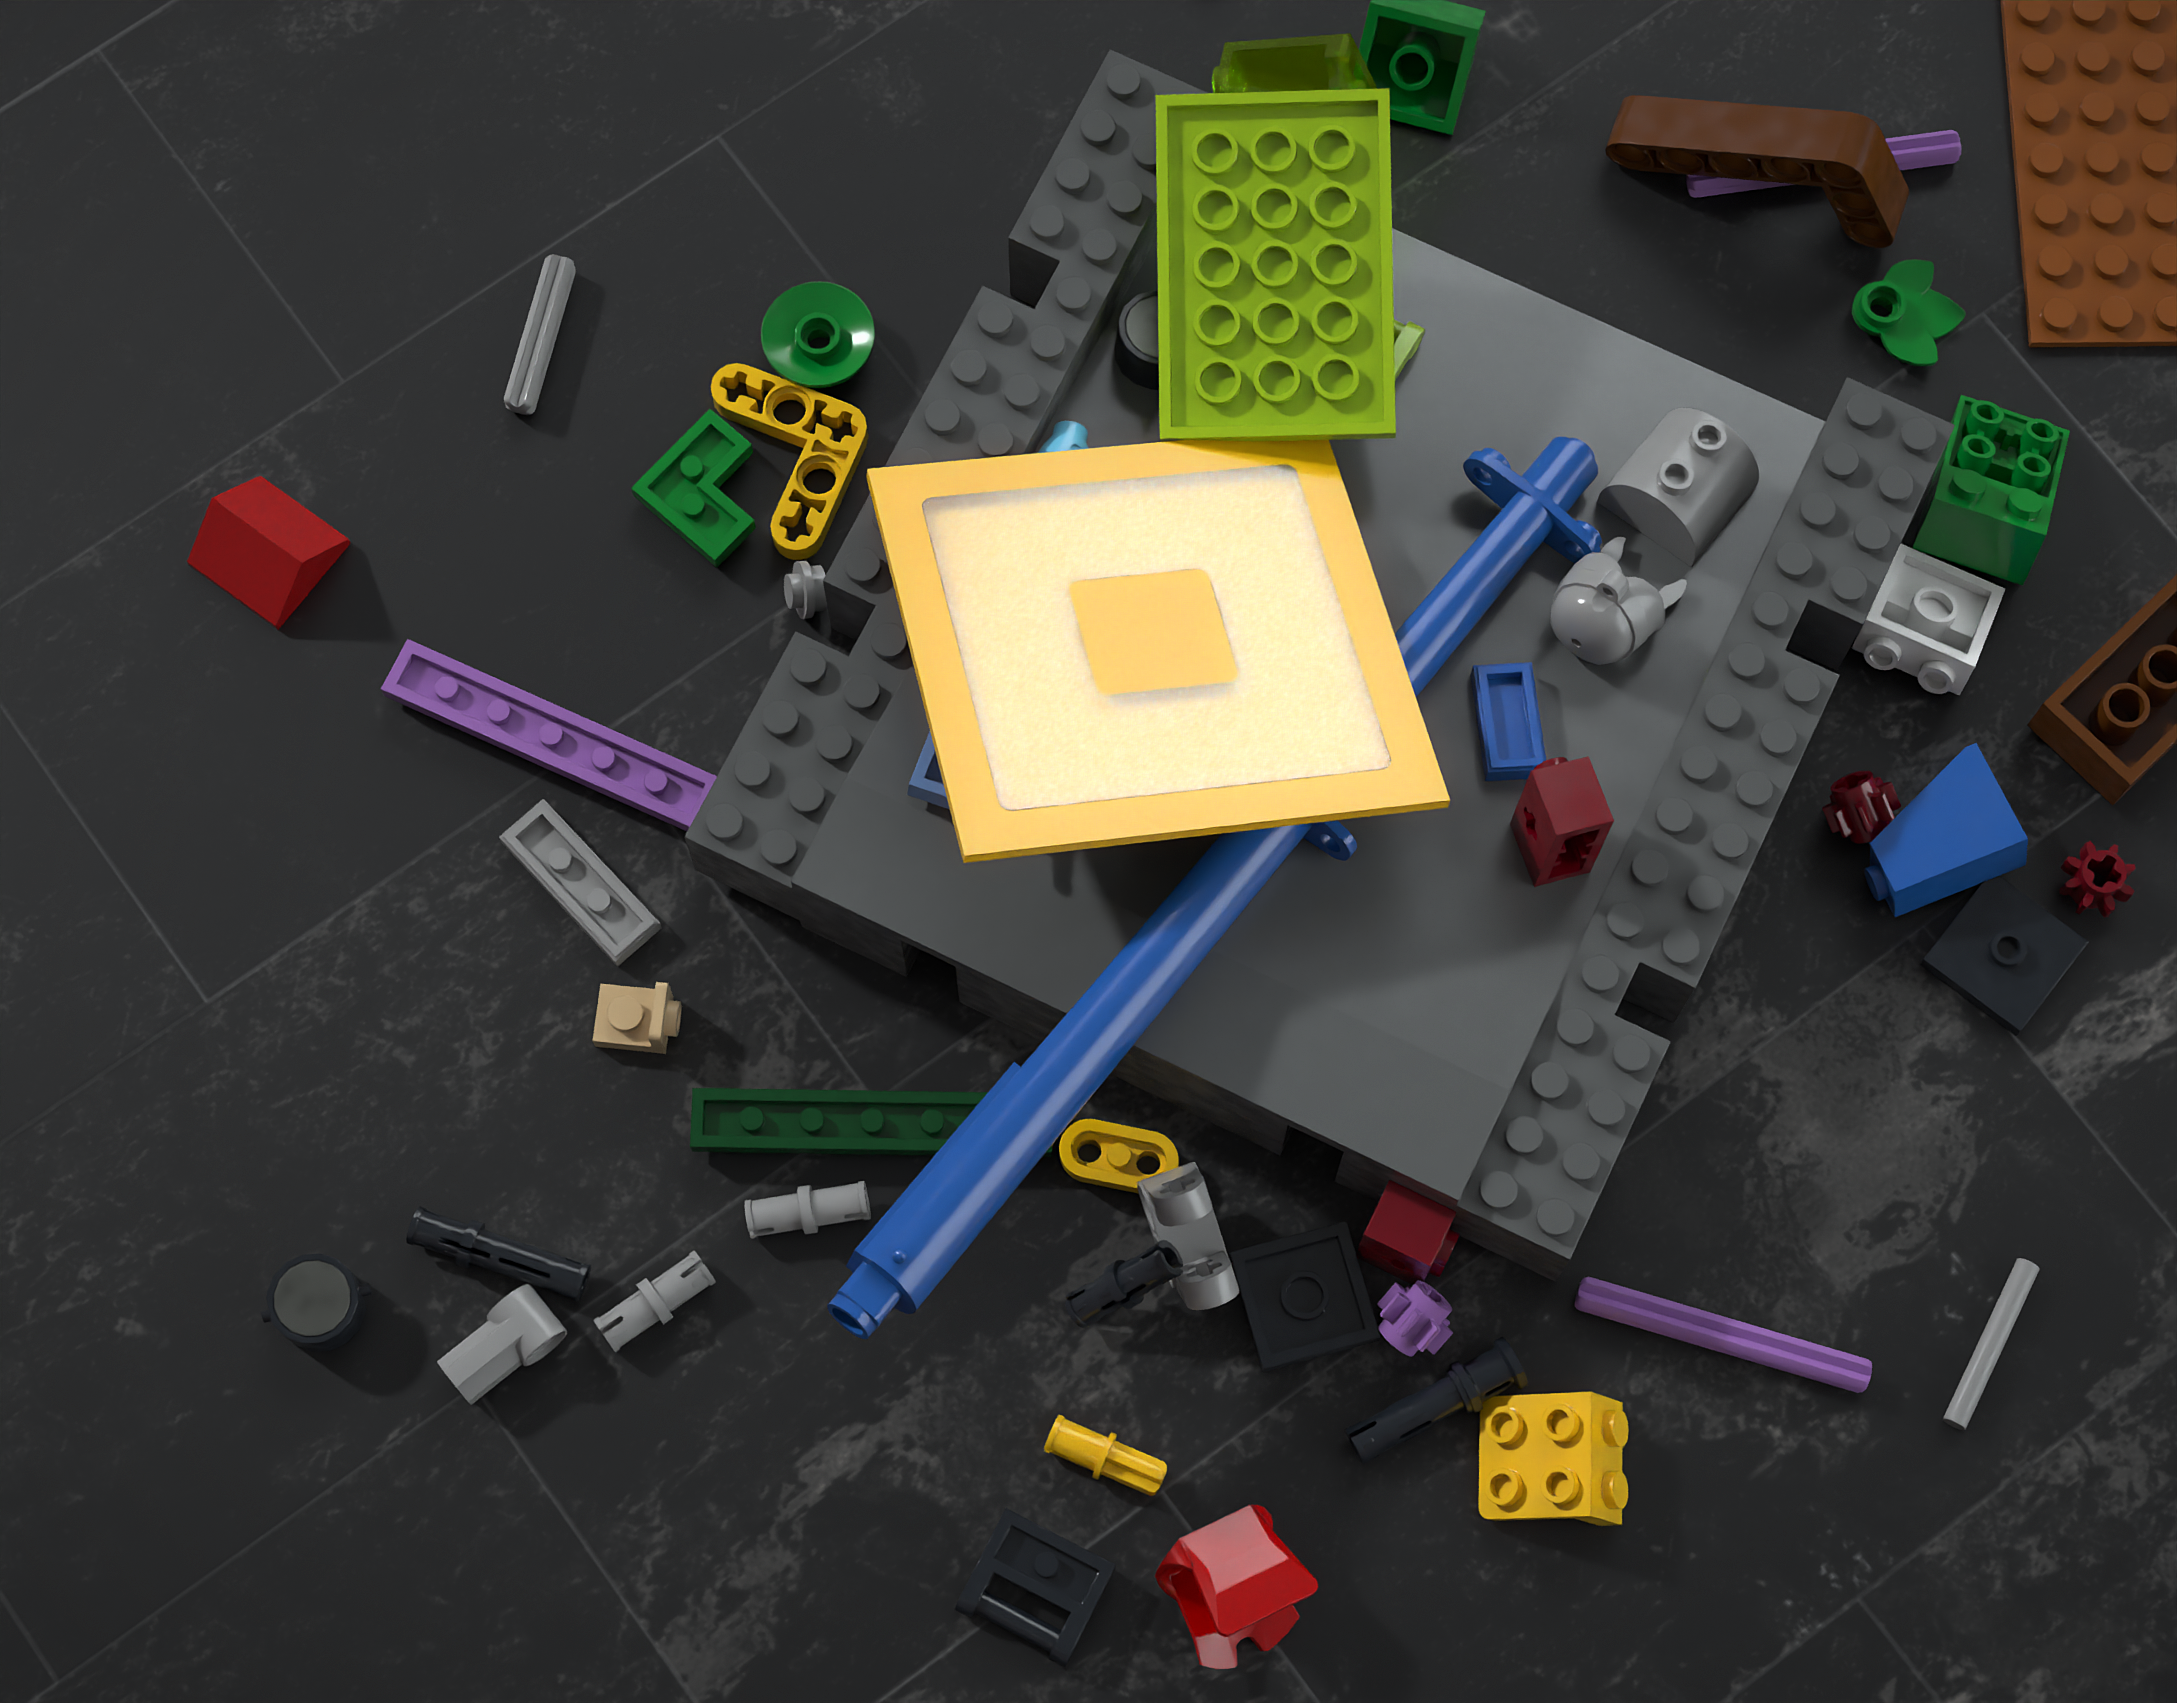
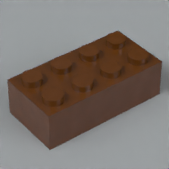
(2121, 703)

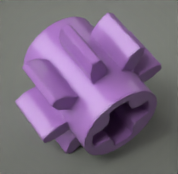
(1415, 1318)

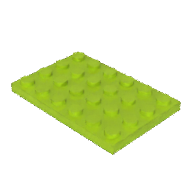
(1275, 266)

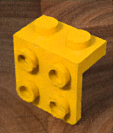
(1553, 1458)

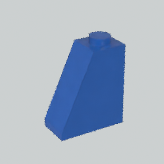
(1947, 838)

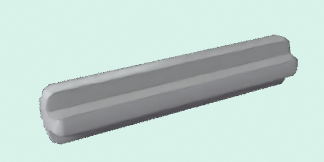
(539, 334)

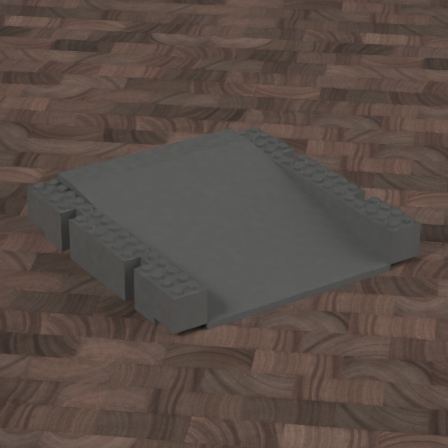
(1424, 986)

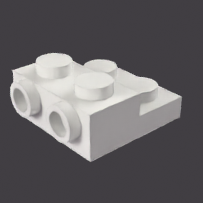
(1929, 621)

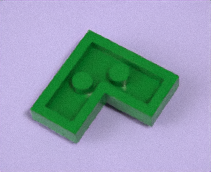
(686, 492)

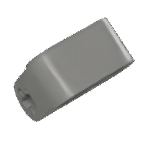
(1184, 1215)

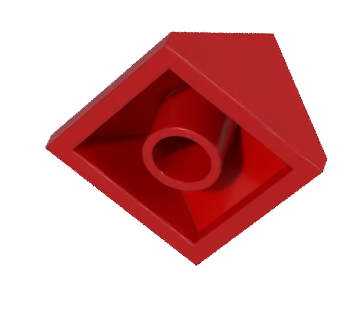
(264, 548)

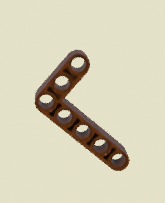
(1770, 144)

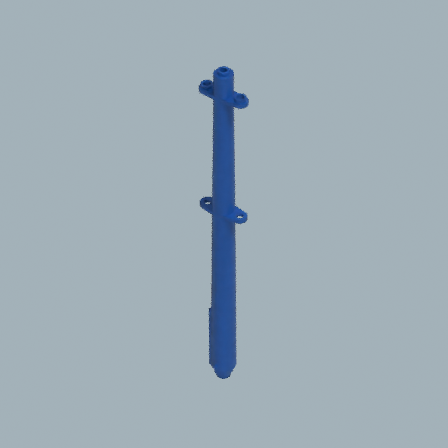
(1036, 1102)

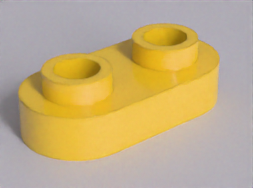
(1120, 1151)

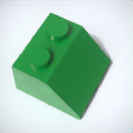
(1422, 56)

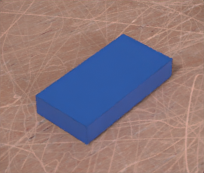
(1507, 720)

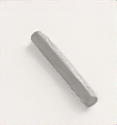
(1991, 1344)

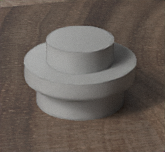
(805, 589)

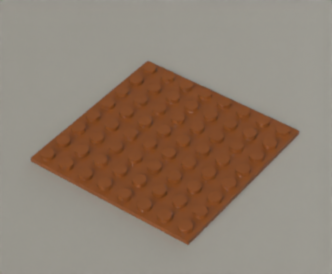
(2095, 168)

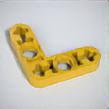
(817, 453)

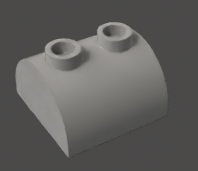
(1684, 482)

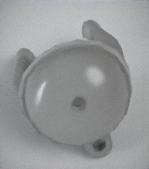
(1603, 612)

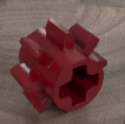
(1861, 806)
(2113, 875)

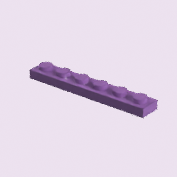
(547, 735)

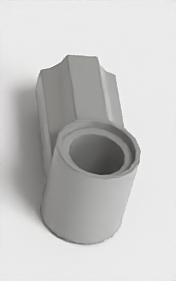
(516, 1334)

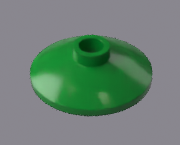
(815, 312)

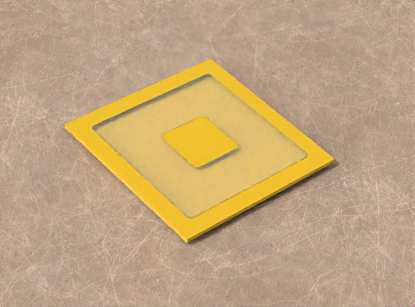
(1150, 644)

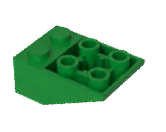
(1993, 490)

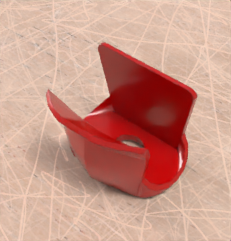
(1235, 1585)

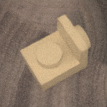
(636, 1018)

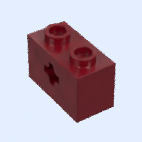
(1561, 820)
(1408, 1235)

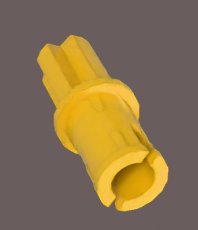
(1105, 1456)

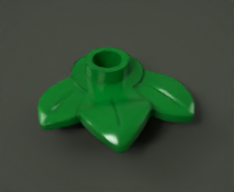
(1914, 311)

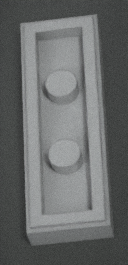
(580, 882)

